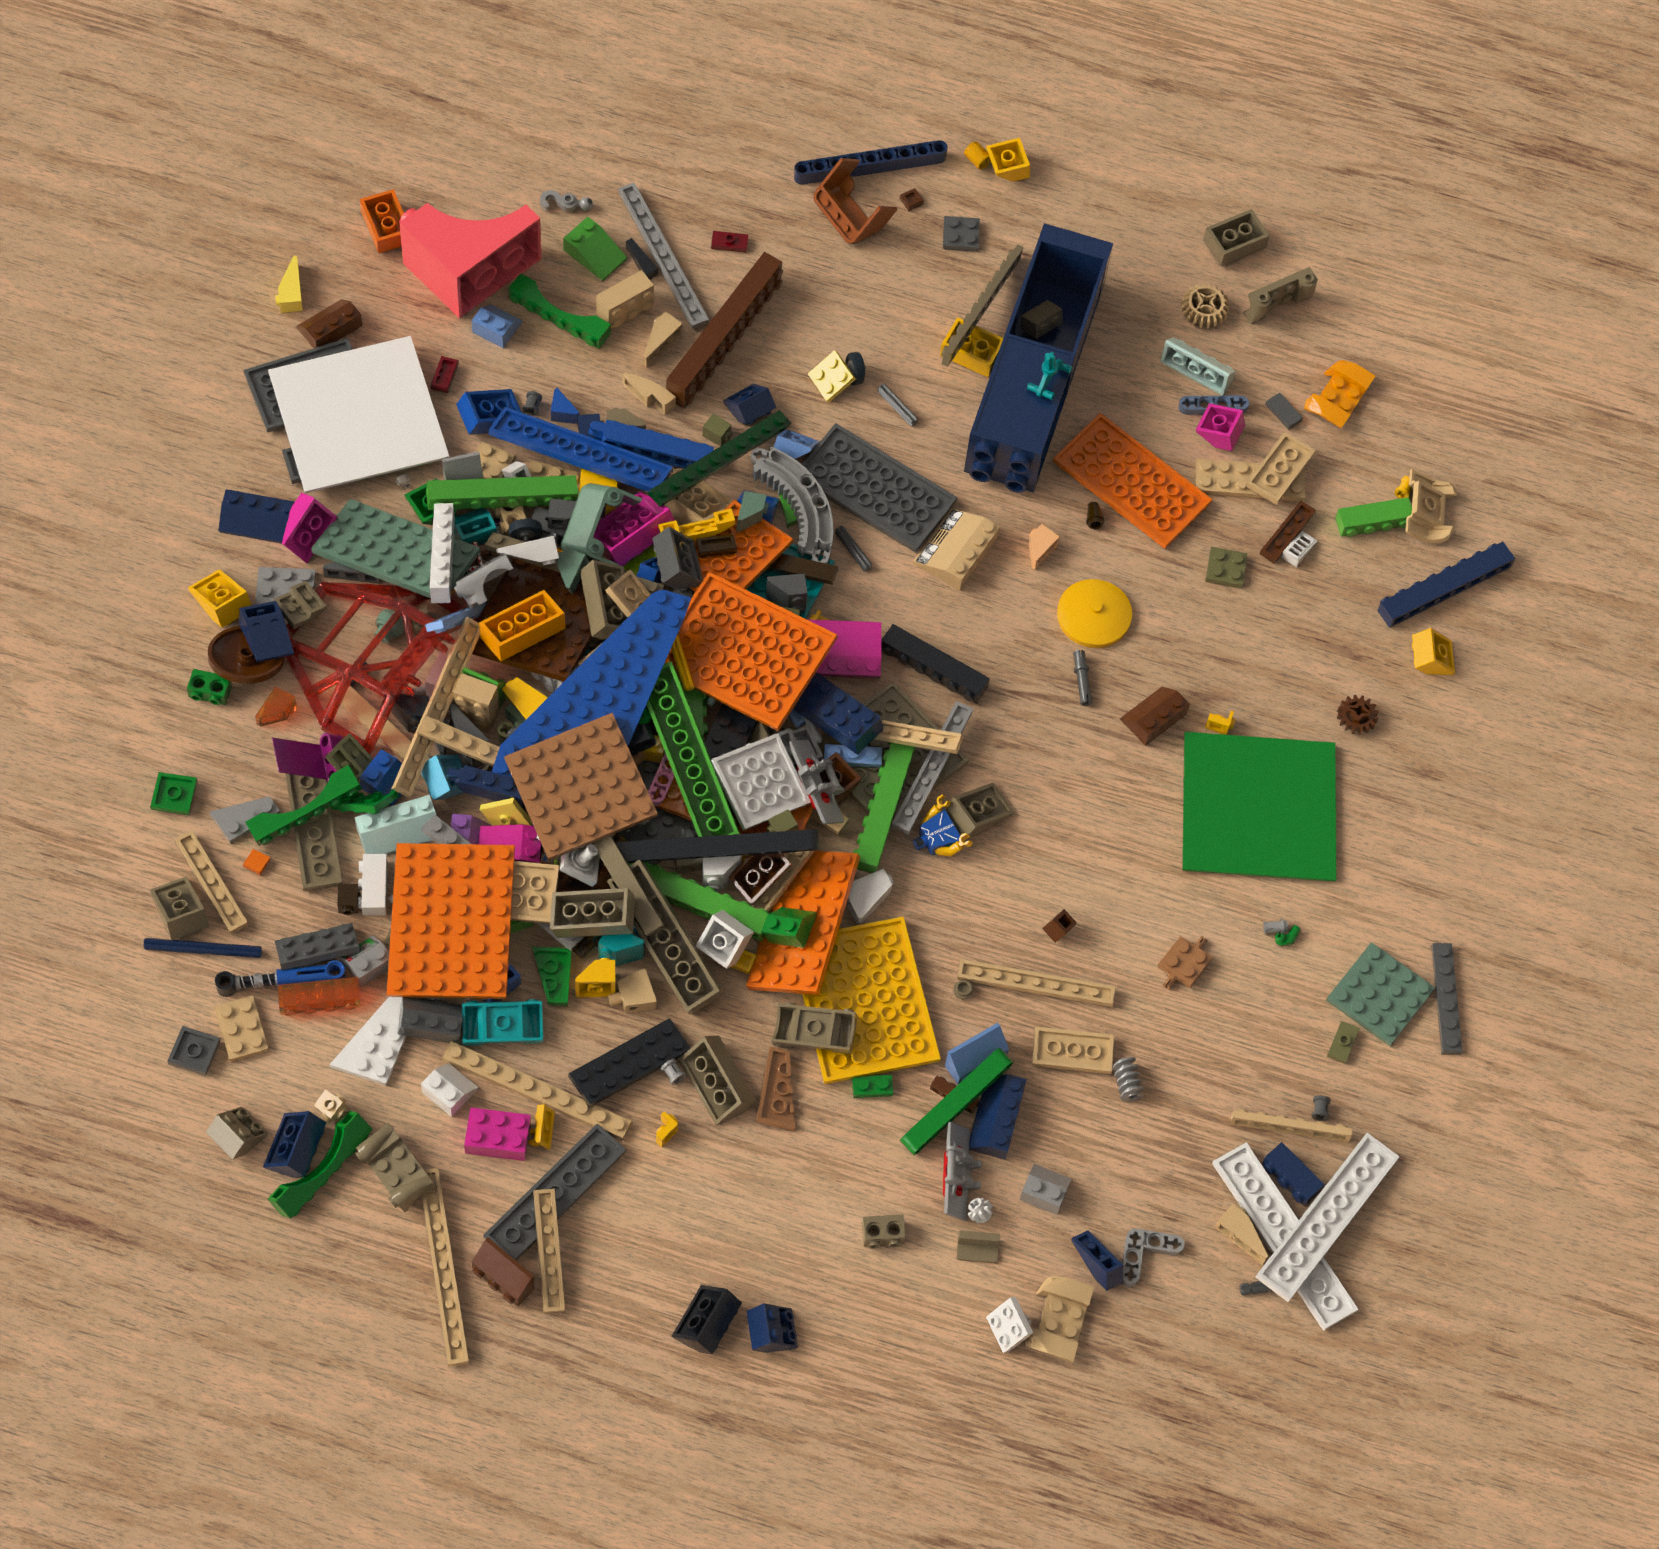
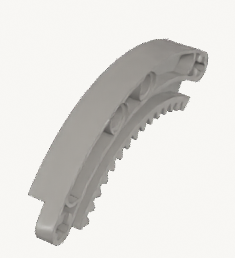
(789, 477)

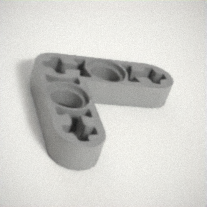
(1144, 1245)

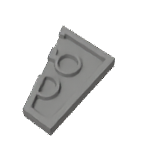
(233, 818)

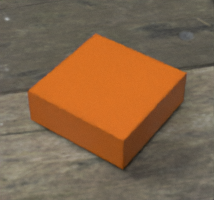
(256, 862)

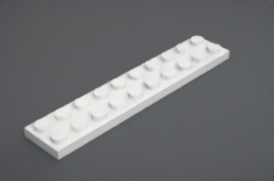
(1327, 1217)
(1273, 1222)

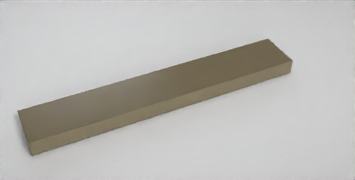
(625, 878)

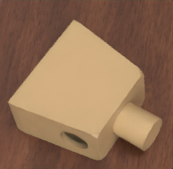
(634, 993)

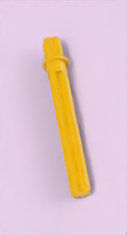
(682, 665)

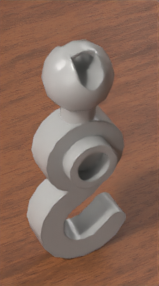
(567, 202)

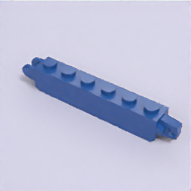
(649, 443)

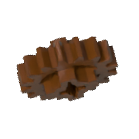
(1366, 714)

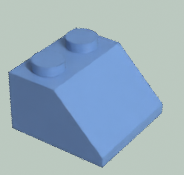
(495, 325)

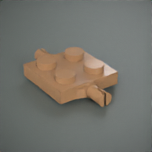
(1185, 962)

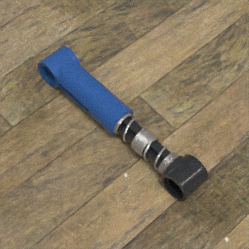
(280, 977)

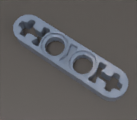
(1191, 410)

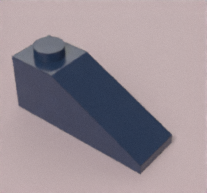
(1100, 1261)

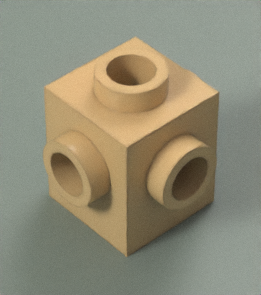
(332, 1106)

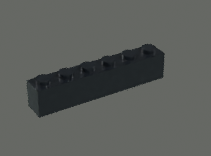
(934, 663)

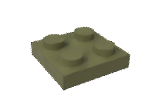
(1226, 567)

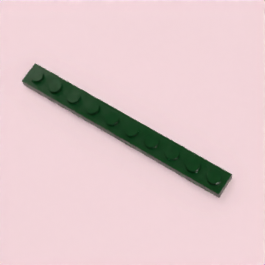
(719, 458)

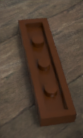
(1287, 531)

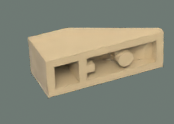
(664, 333)
(1239, 1229)

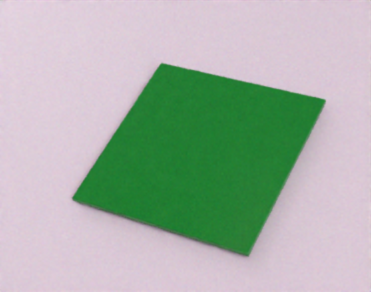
(1259, 806)

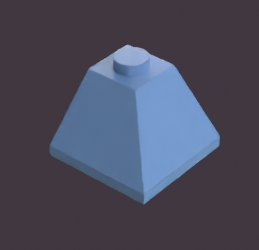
(794, 443)

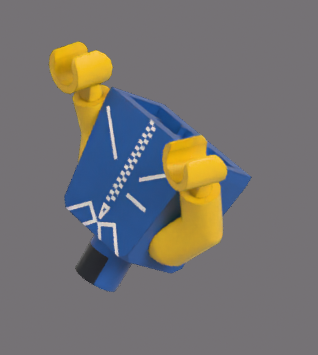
(939, 832)

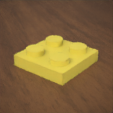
(832, 376)

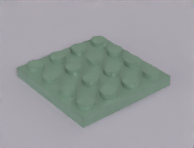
(1380, 994)

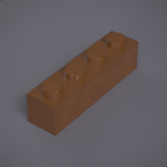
(943, 1088)

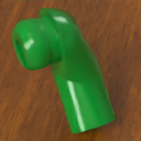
(1287, 939)

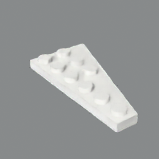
(375, 1047)

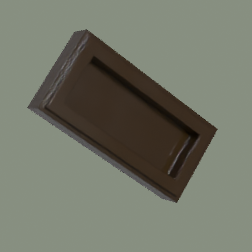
(716, 545)

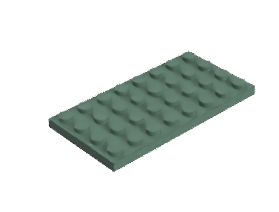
(388, 547)

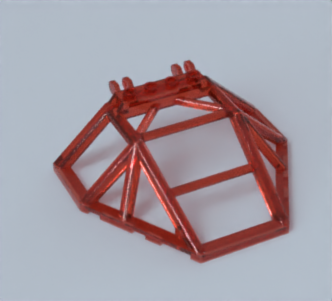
(402, 670)

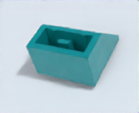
(474, 526)

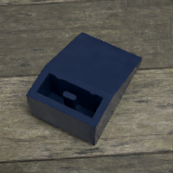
(265, 631)

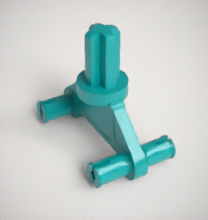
(1049, 368)

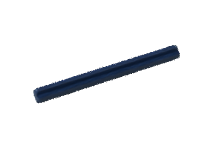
(202, 947)

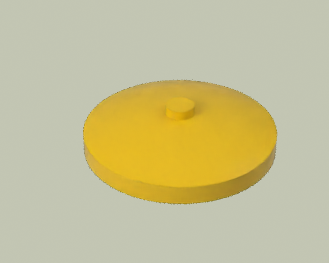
(1094, 613)

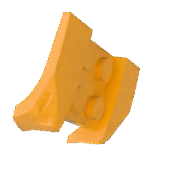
(1341, 393)

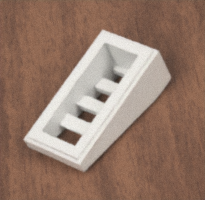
(1293, 558)

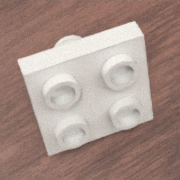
(582, 864)
(1009, 1324)

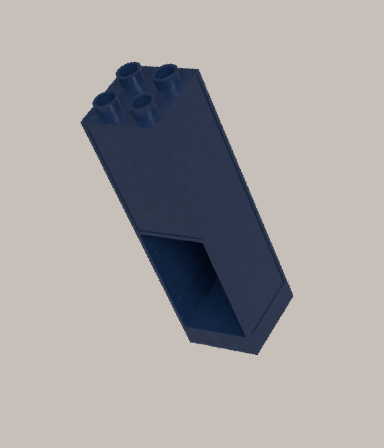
(1013, 422)

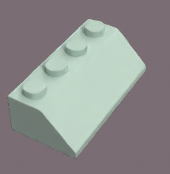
(1197, 365)
(395, 825)

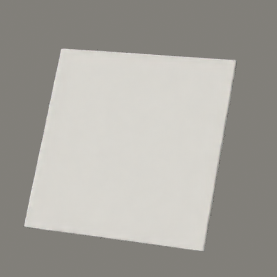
(358, 414)

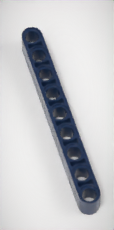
(874, 161)

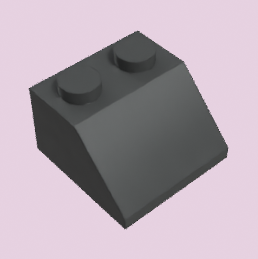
(787, 591)

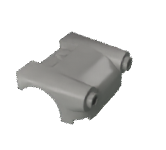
(471, 584)

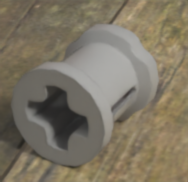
(673, 1072)

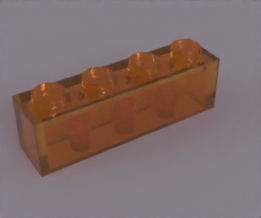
(319, 996)

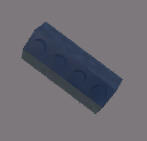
(254, 516)
(997, 1116)

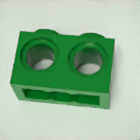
(210, 683)

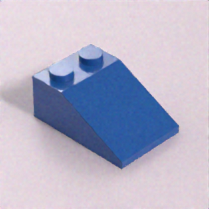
(482, 408)

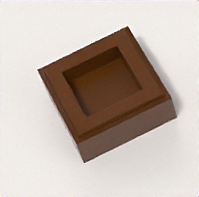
(911, 199)

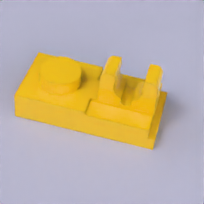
(544, 1127)

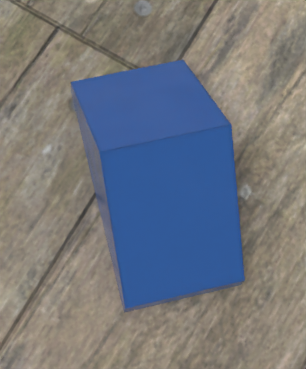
(562, 409)

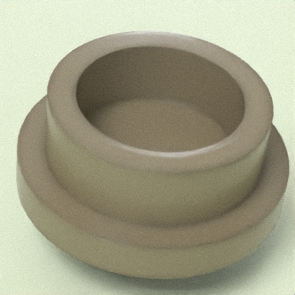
(963, 989)

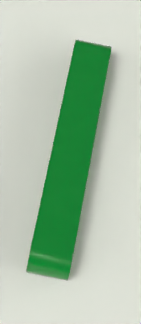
(956, 1101)

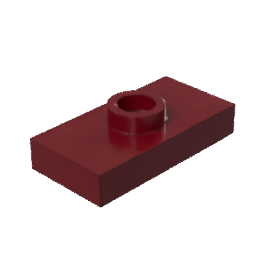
(729, 241)
(444, 374)

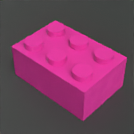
(497, 1134)

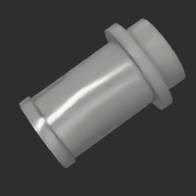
(1275, 926)

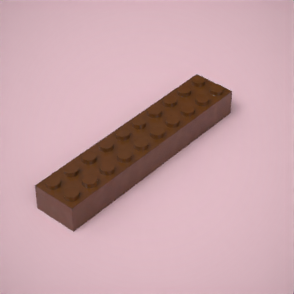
(725, 329)

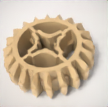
(1205, 311)

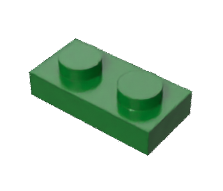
(872, 1086)

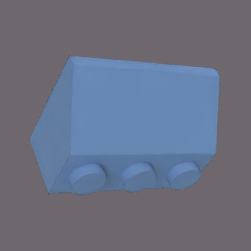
(973, 1052)

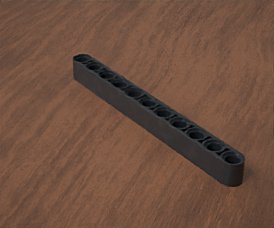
(720, 846)

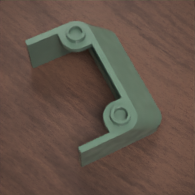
(586, 517)

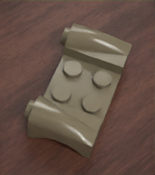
(1296, 287)
(815, 1028)
(395, 1167)

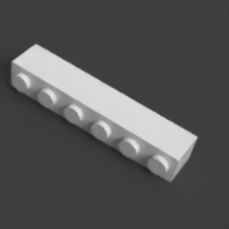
(442, 553)

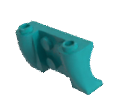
(502, 1022)

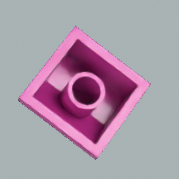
(1221, 426)

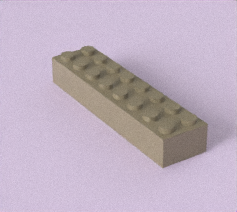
(675, 949)

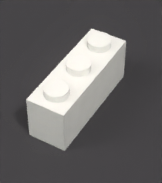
(373, 884)

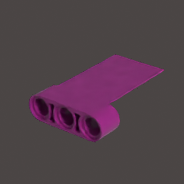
(304, 757)

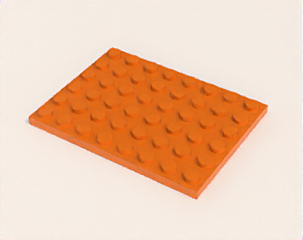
(750, 650)
(451, 921)

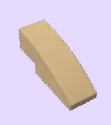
(649, 392)

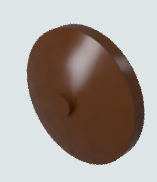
(234, 661)

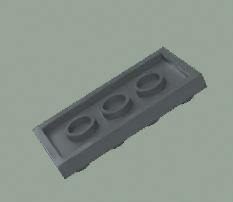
(317, 946)

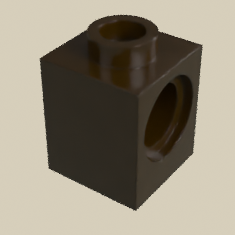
(348, 898)

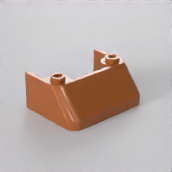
(842, 211)

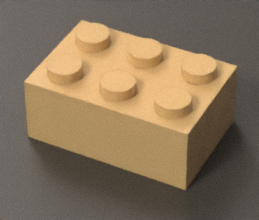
(625, 299)
(477, 701)

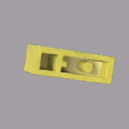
(290, 290)

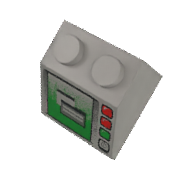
(369, 962)

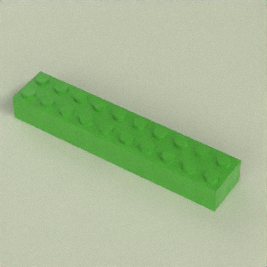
(689, 756)

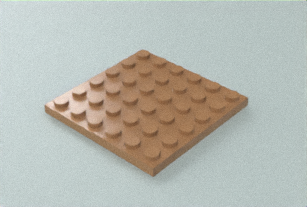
(580, 786)

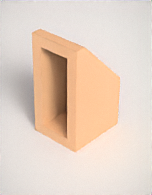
(1041, 544)

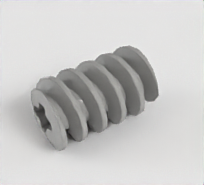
(1126, 1079)

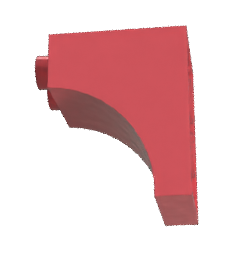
(468, 258)

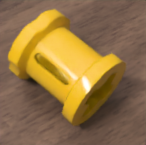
(1404, 489)

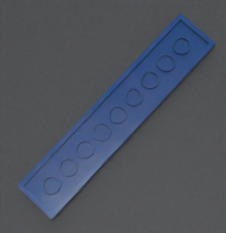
(579, 450)

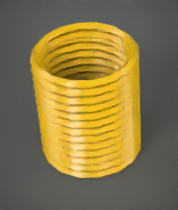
(977, 155)

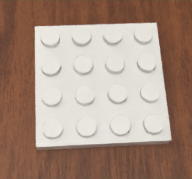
(760, 781)

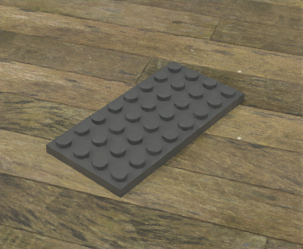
(878, 488)

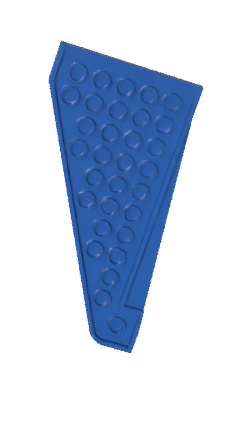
(611, 680)

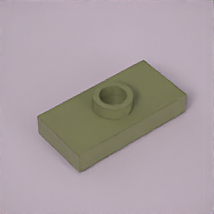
(1343, 1042)

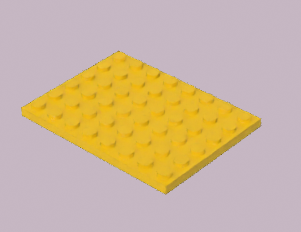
(879, 980)

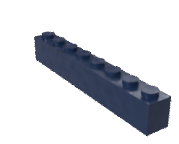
(1445, 584)

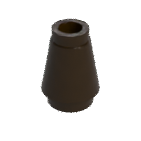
(1094, 516)

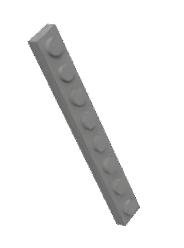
(929, 772)

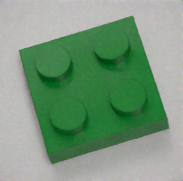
(173, 793)

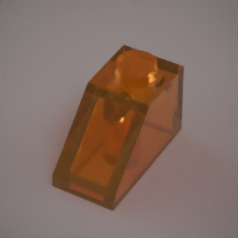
(276, 708)

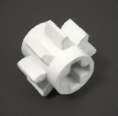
(980, 1210)

